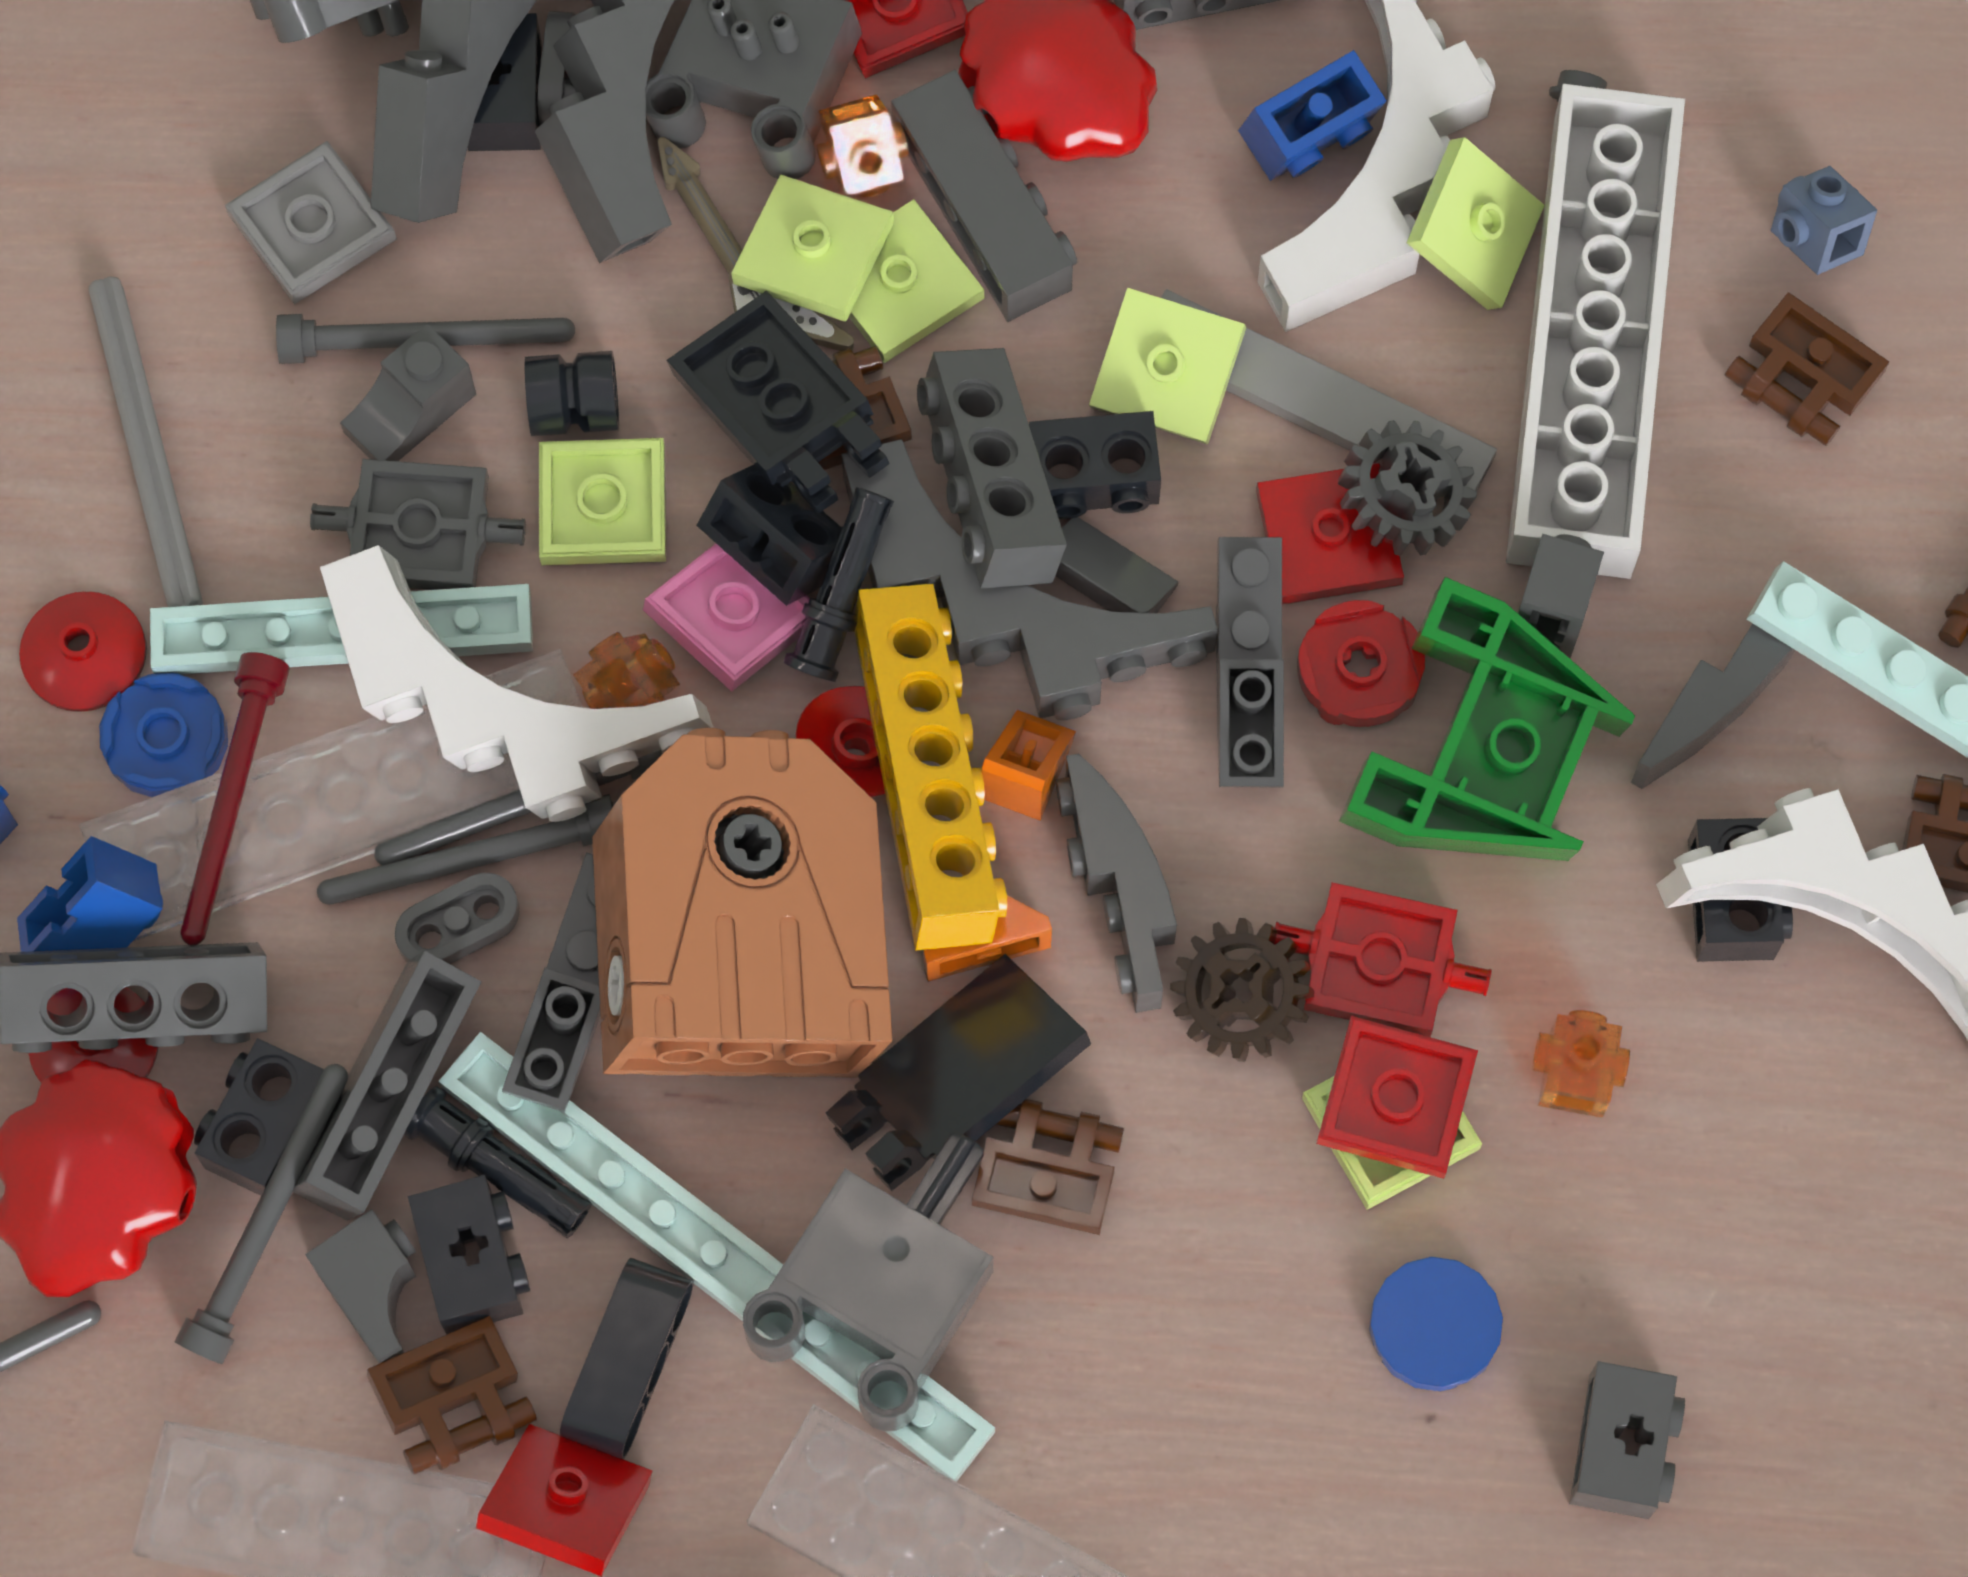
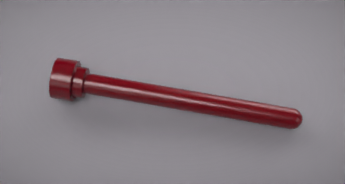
(259, 683)

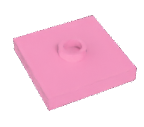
(725, 617)

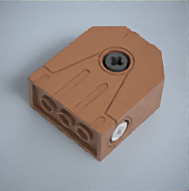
(741, 914)

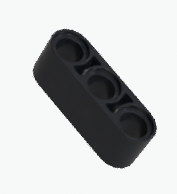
(626, 1358)

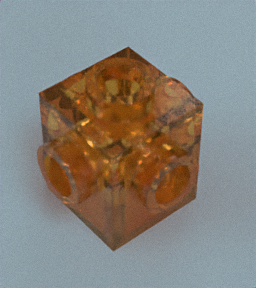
(861, 147)
(607, 676)
(1580, 1063)

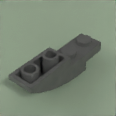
(1250, 662)
(1119, 860)
(563, 1008)

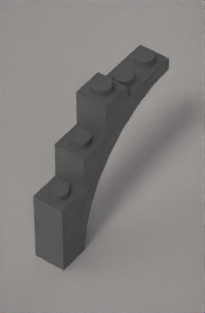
(432, 103)
(600, 131)
(1060, 642)

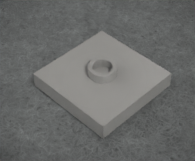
(310, 222)

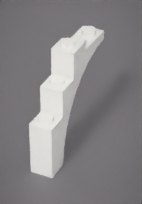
(1364, 235)
(552, 746)
(1816, 863)

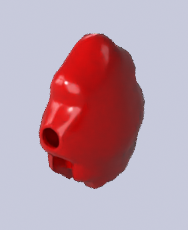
(1059, 76)
(93, 1176)

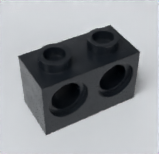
(1091, 448)
(771, 533)
(1714, 932)
(247, 1113)

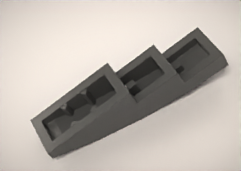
(1712, 703)

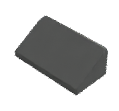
(1111, 572)

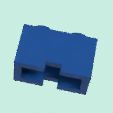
(99, 906)

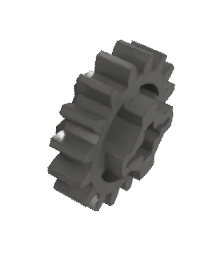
(1406, 489)

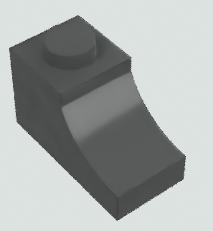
(411, 398)
(365, 1274)

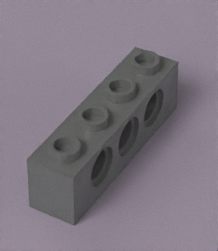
(991, 468)
(32, 977)

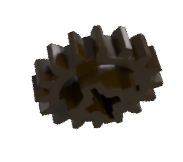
(1224, 1008)

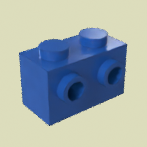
(1312, 116)

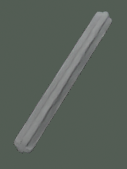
(144, 443)

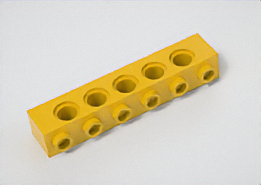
(940, 907)

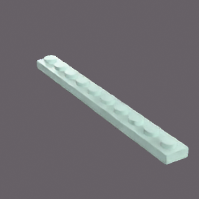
(699, 1247)

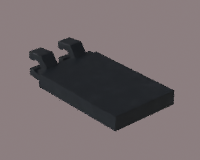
(779, 398)
(958, 1071)

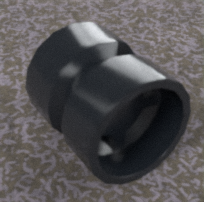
(571, 393)

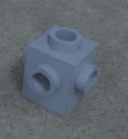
(1823, 219)

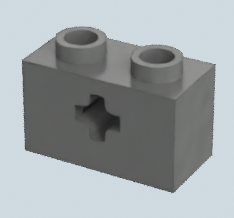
(1560, 588)
(1603, 1473)

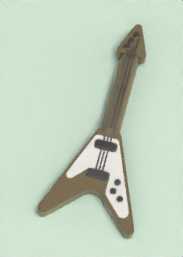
(681, 173)

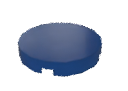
(163, 734)
(1436, 1323)

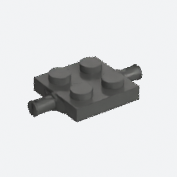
(423, 517)

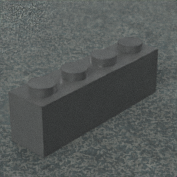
(984, 196)
(386, 1085)

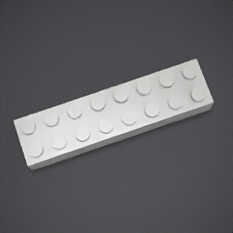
(1597, 324)

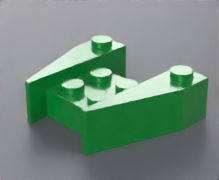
(1505, 747)

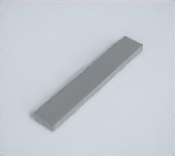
(1331, 401)

